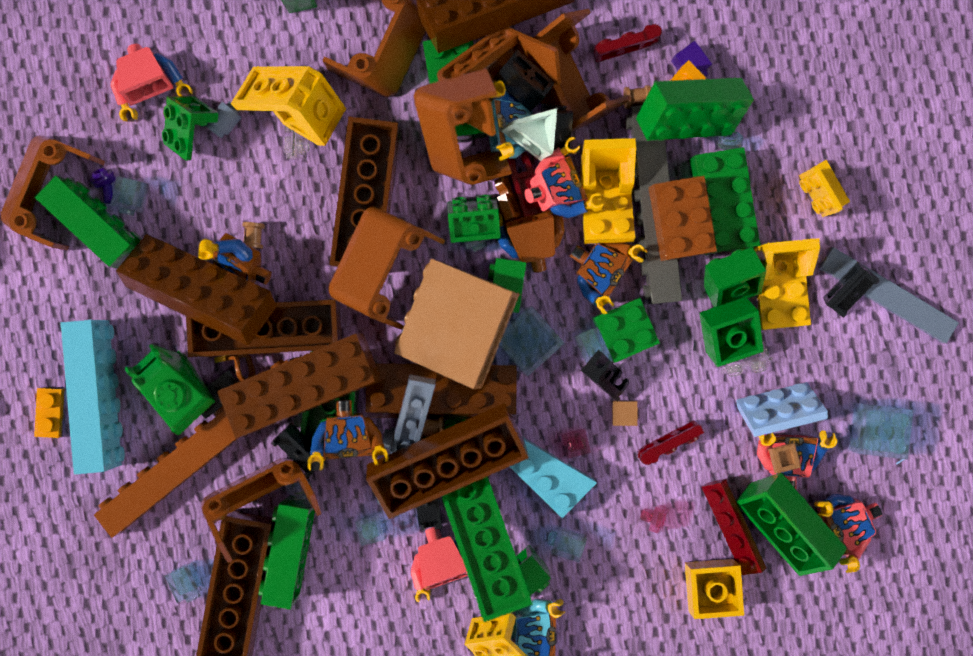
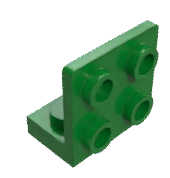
(181, 116)
(473, 218)

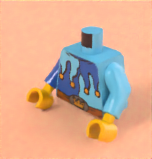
(505, 110)
(536, 627)

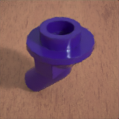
(104, 178)

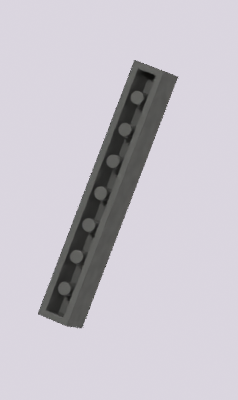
(650, 169)

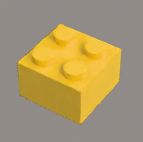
(714, 588)

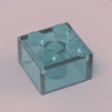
(529, 341)
(880, 430)

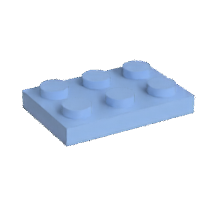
(781, 409)

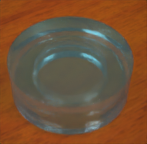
(731, 141)
(295, 490)

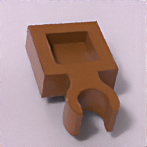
(508, 201)

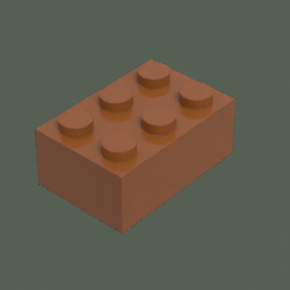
(682, 218)

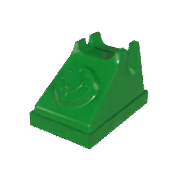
(171, 387)

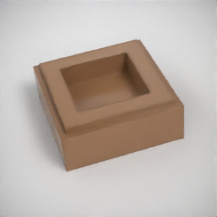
(624, 413)
(784, 458)

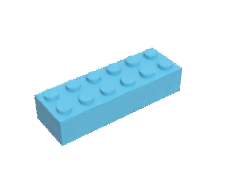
(92, 396)

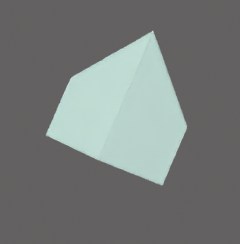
(534, 133)

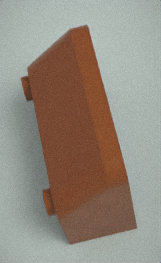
(492, 54)
(394, 55)
(572, 89)
(449, 104)
(28, 182)
(370, 259)
(249, 488)

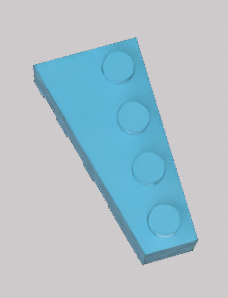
(553, 479)

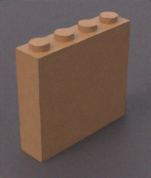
(455, 323)

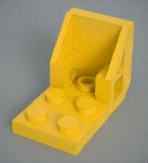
(296, 96)
(609, 169)
(785, 289)

